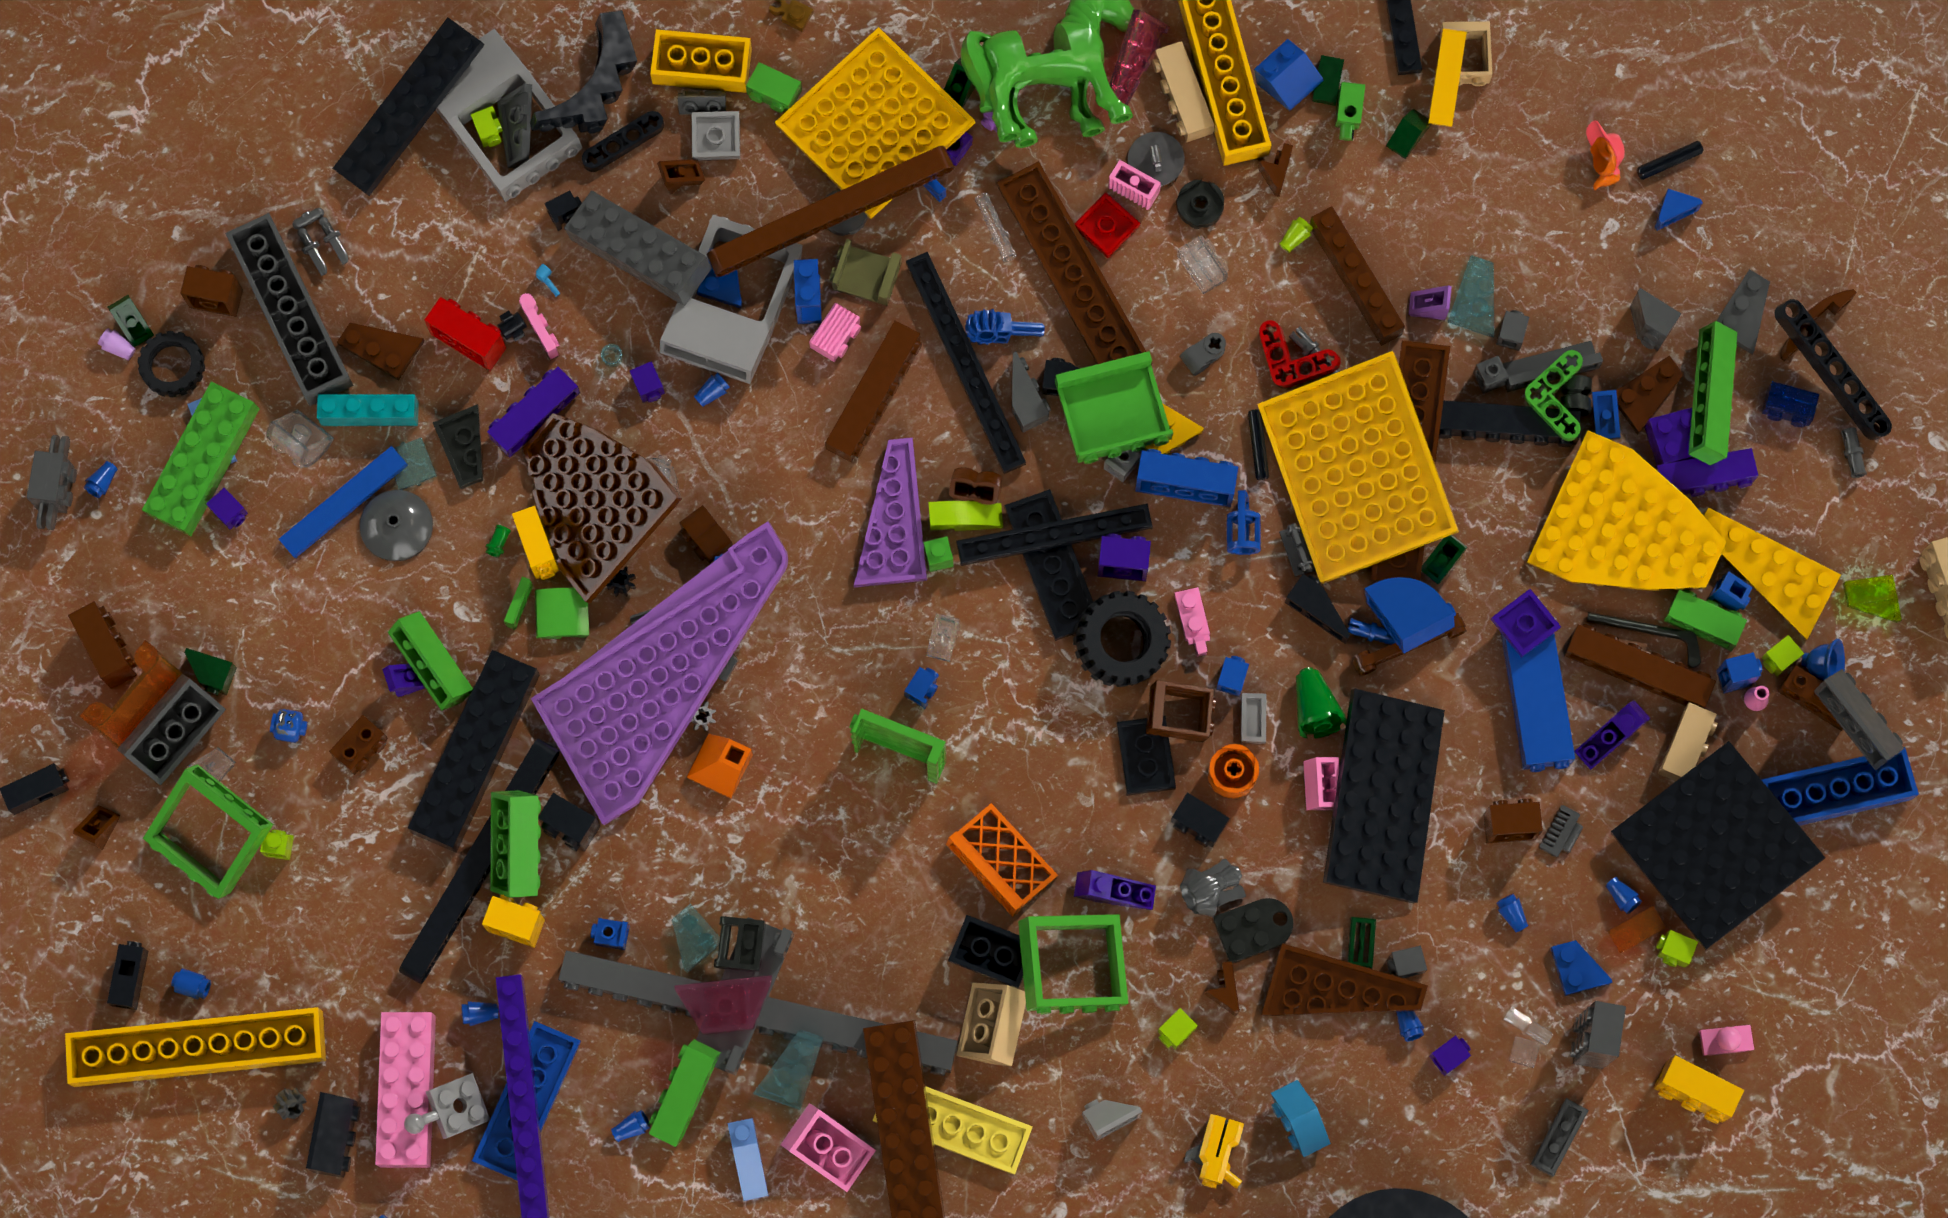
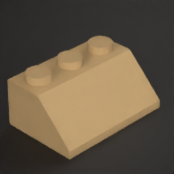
(992, 1024)

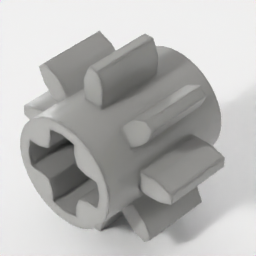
(708, 719)

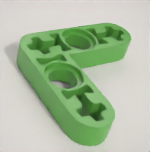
(1547, 398)

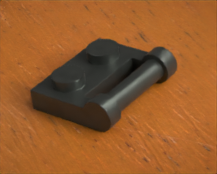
(748, 944)

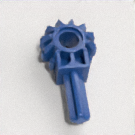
(997, 327)

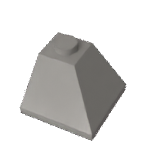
(1108, 1116)

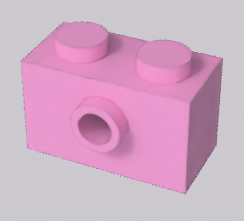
(1321, 782)

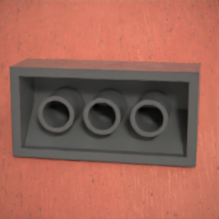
(1859, 719)

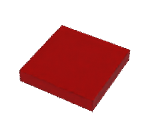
(1106, 225)

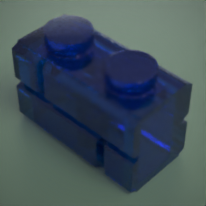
(1790, 404)

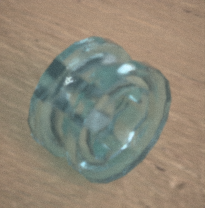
(618, 358)

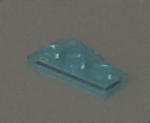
(792, 1072)

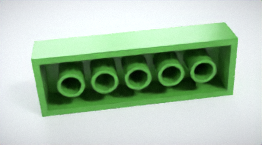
(200, 458)

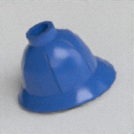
(1825, 660)

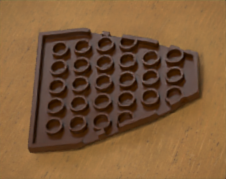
(594, 500)

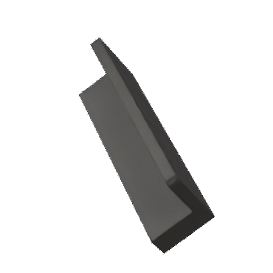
(1526, 370)

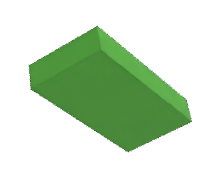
(518, 603)

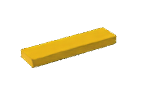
(1447, 77)

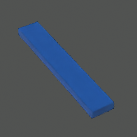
(343, 502)

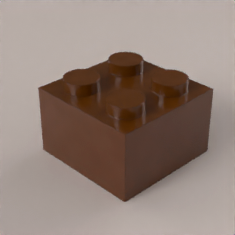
(211, 290)
(1513, 821)

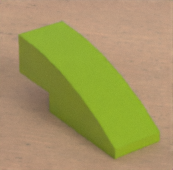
(964, 515)

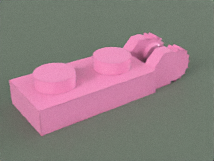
(538, 324)

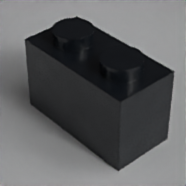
(1199, 820)

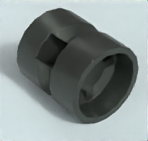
(1576, 394)

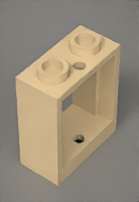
(1481, 31)

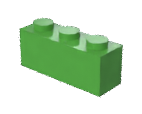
(1705, 619)

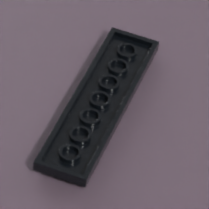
(408, 106)

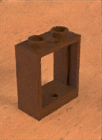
(1156, 707)

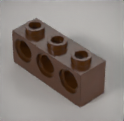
(1800, 688)

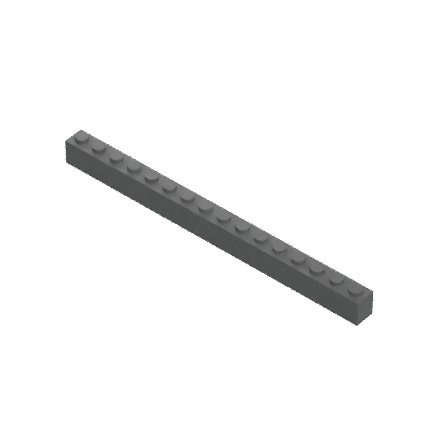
(778, 1015)

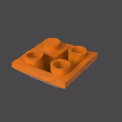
(720, 764)

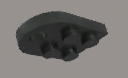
(1251, 928)

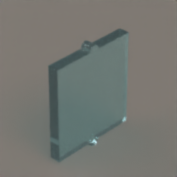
(419, 464)

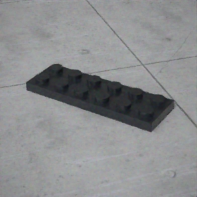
(1053, 570)

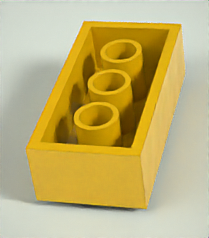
(701, 61)

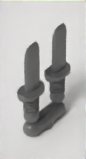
(311, 247)

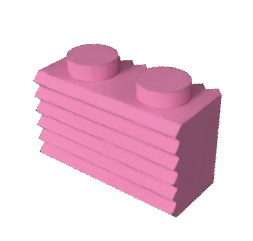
(1134, 184)
(835, 333)

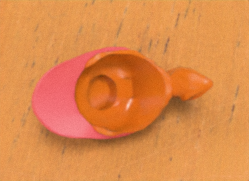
(1607, 154)

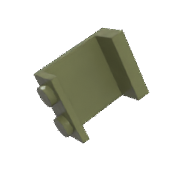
(865, 274)

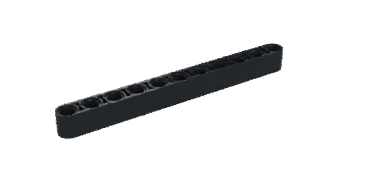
(471, 873)

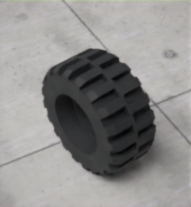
(1148, 620)

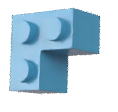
(1300, 1118)

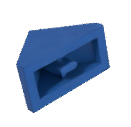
(1676, 207)

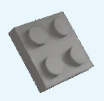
(716, 135)

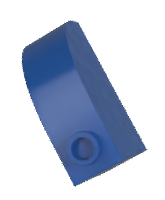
(1409, 610)

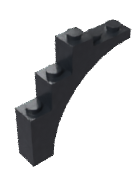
(586, 107)

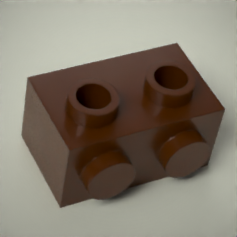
(359, 745)

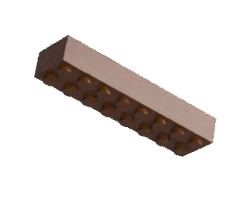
(903, 1121)

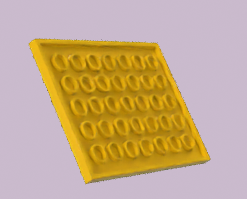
(1357, 467)

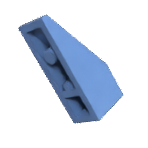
(748, 1159)

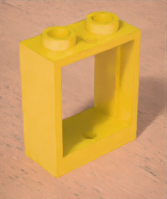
(535, 543)

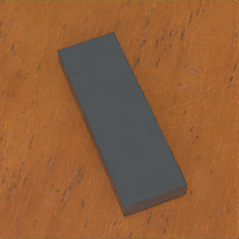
(1559, 1137)

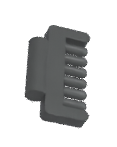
(1568, 834)

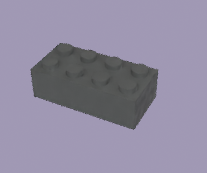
(171, 729)
(1598, 1035)

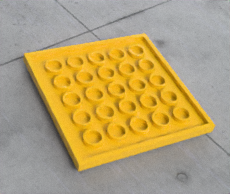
(872, 115)

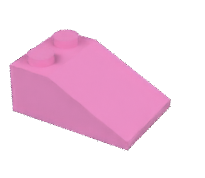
(828, 1147)

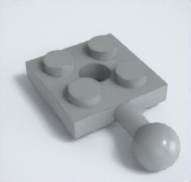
(441, 1102)

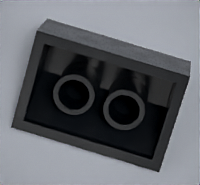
(989, 951)
(333, 1135)

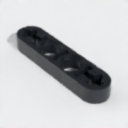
(625, 144)

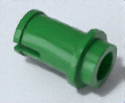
(497, 541)

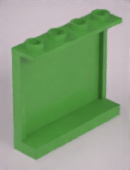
(1113, 408)
(901, 740)

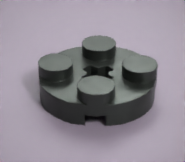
(1203, 191)

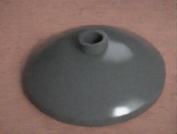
(405, 537)

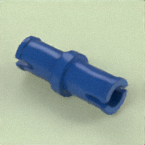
(1369, 631)

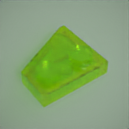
(1874, 596)

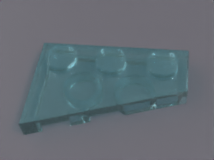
(1475, 298)

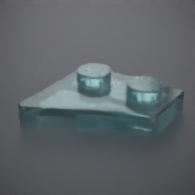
(694, 937)

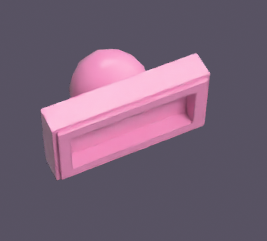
(1726, 1040)

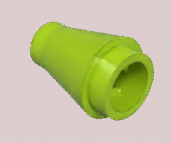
(1297, 232)

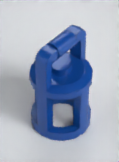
(1243, 518)

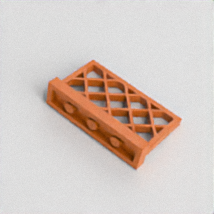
(986, 873)

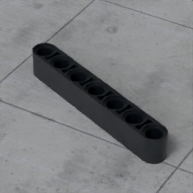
(1844, 373)

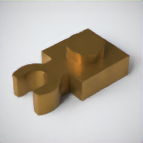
(794, 14)

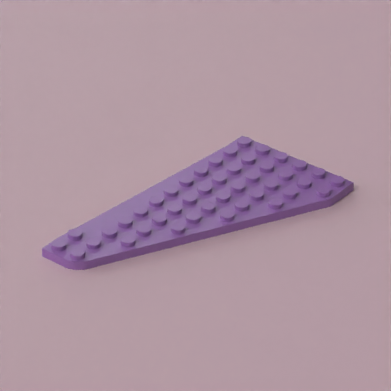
(640, 691)

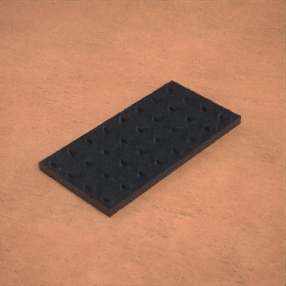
(1384, 796)

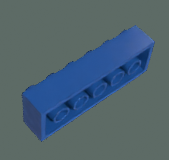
(1843, 788)

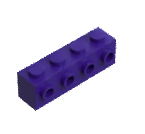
(529, 414)
(1696, 477)

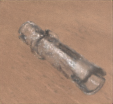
(1006, 250)

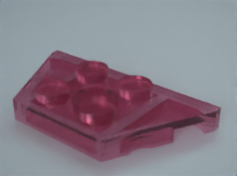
(725, 1003)

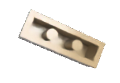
(1688, 741)

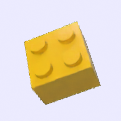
(513, 921)

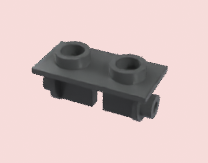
(709, 102)
(1297, 550)

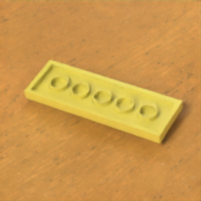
(976, 1131)

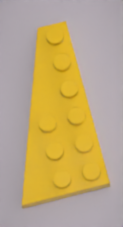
(1781, 575)

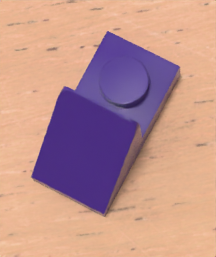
(402, 679)

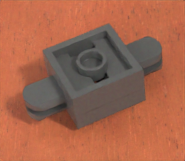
(51, 482)

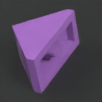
(1430, 303)

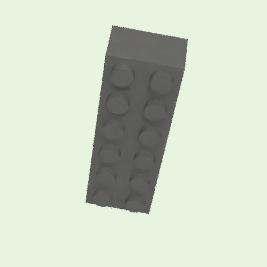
(638, 248)

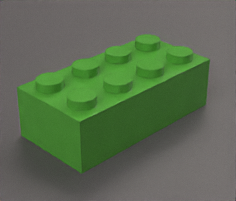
(515, 843)

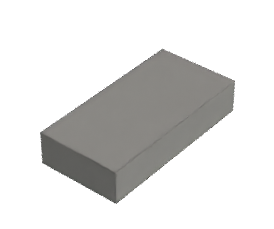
(1253, 718)

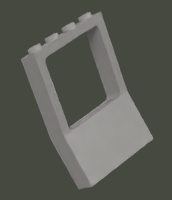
(487, 80)
(721, 338)

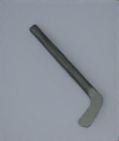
(1687, 636)

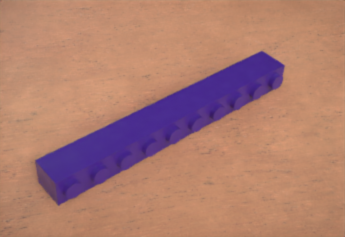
(522, 1097)

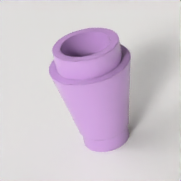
(116, 344)

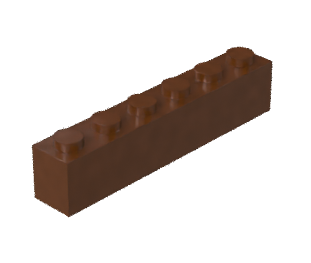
(1356, 276)
(873, 391)
(1639, 667)

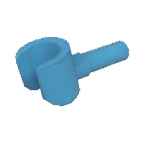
(542, 274)

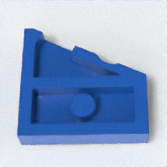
(721, 289)
(1577, 968)

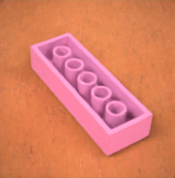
(404, 1078)

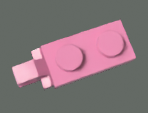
(1193, 619)

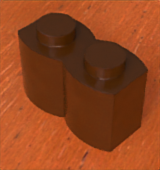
(969, 485)
(705, 535)

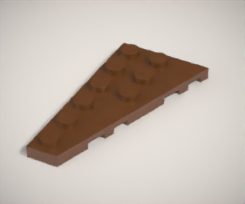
(1325, 985)

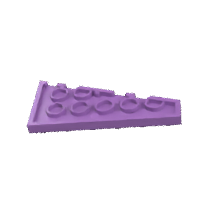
(894, 532)

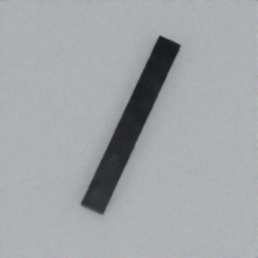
(1053, 534)

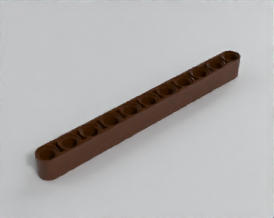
(830, 211)

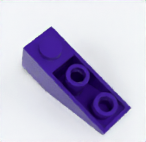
(1612, 734)
(1114, 890)

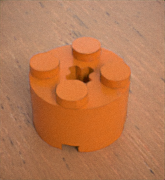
(1244, 763)

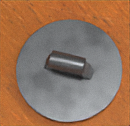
(1157, 156)

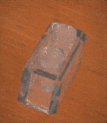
(1203, 264)

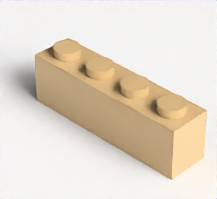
(1183, 92)

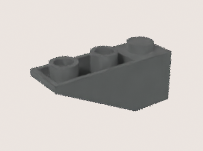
(1026, 402)

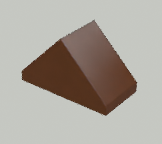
(97, 827)

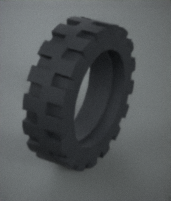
(167, 340)

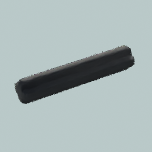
(1670, 160)
(1258, 444)

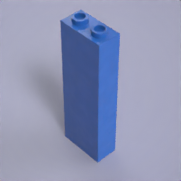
(1539, 706)

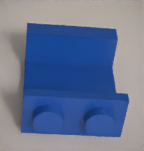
(807, 291)

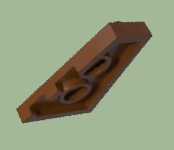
(381, 348)
(1646, 392)

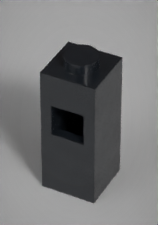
(35, 788)
(128, 975)

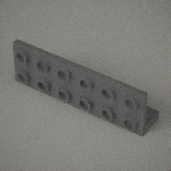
(734, 1044)

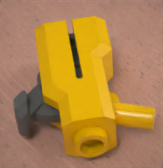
(1214, 1151)

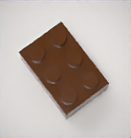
(104, 644)

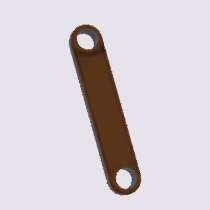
(1366, 662)

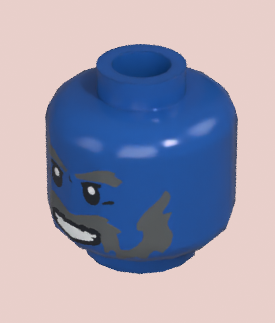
(288, 725)

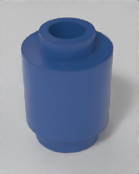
(191, 984)

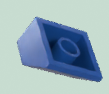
(1287, 75)

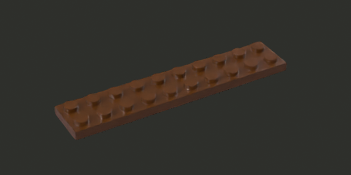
(1069, 265)
(1425, 375)

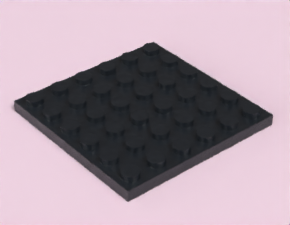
(1717, 845)

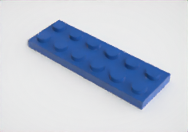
(551, 1061)

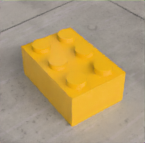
(1698, 1090)

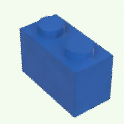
(1739, 672)

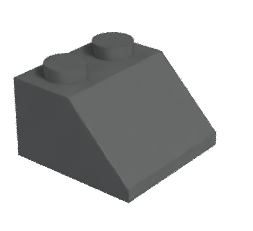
(1652, 319)

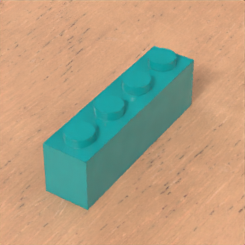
(367, 409)

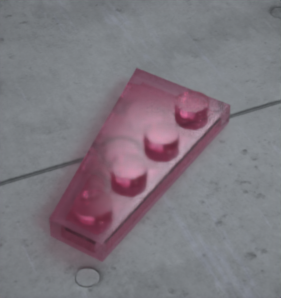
(1137, 47)

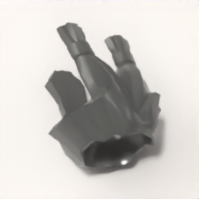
(1204, 889)

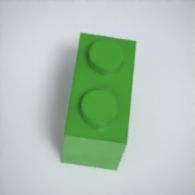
(773, 88)

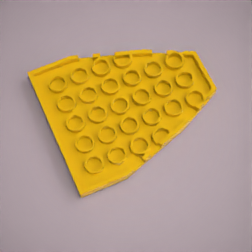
(1625, 525)

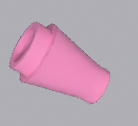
(1755, 702)

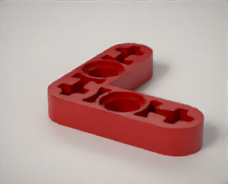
(1285, 363)

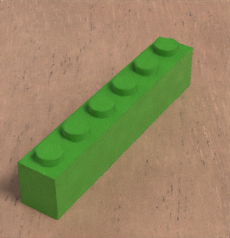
(1713, 393)

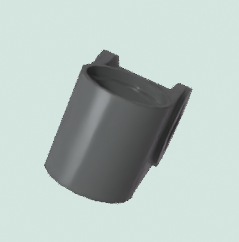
(1201, 356)

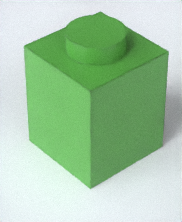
(938, 554)

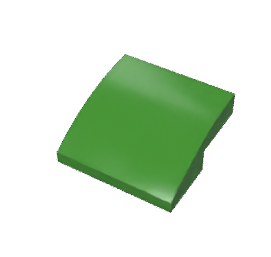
(561, 614)

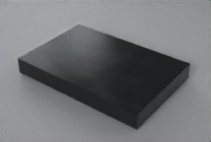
(1145, 758)

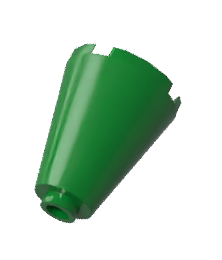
(1316, 705)

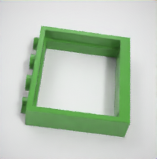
(230, 804)
(1031, 966)

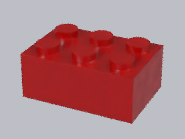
(465, 333)

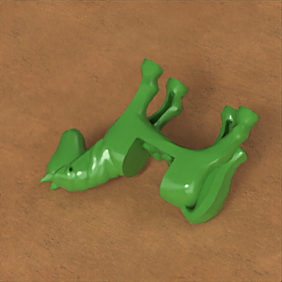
(1003, 69)

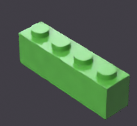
(430, 660)
(684, 1092)

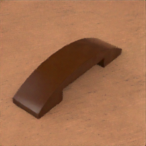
(1833, 303)

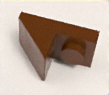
(680, 173)
(1275, 173)
(1226, 996)

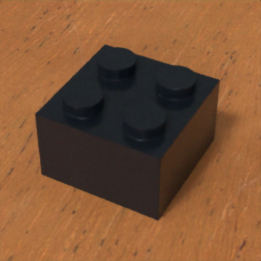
(568, 822)

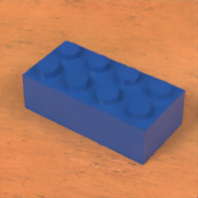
(1186, 478)

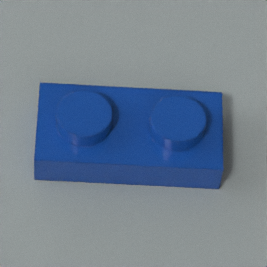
(1606, 414)

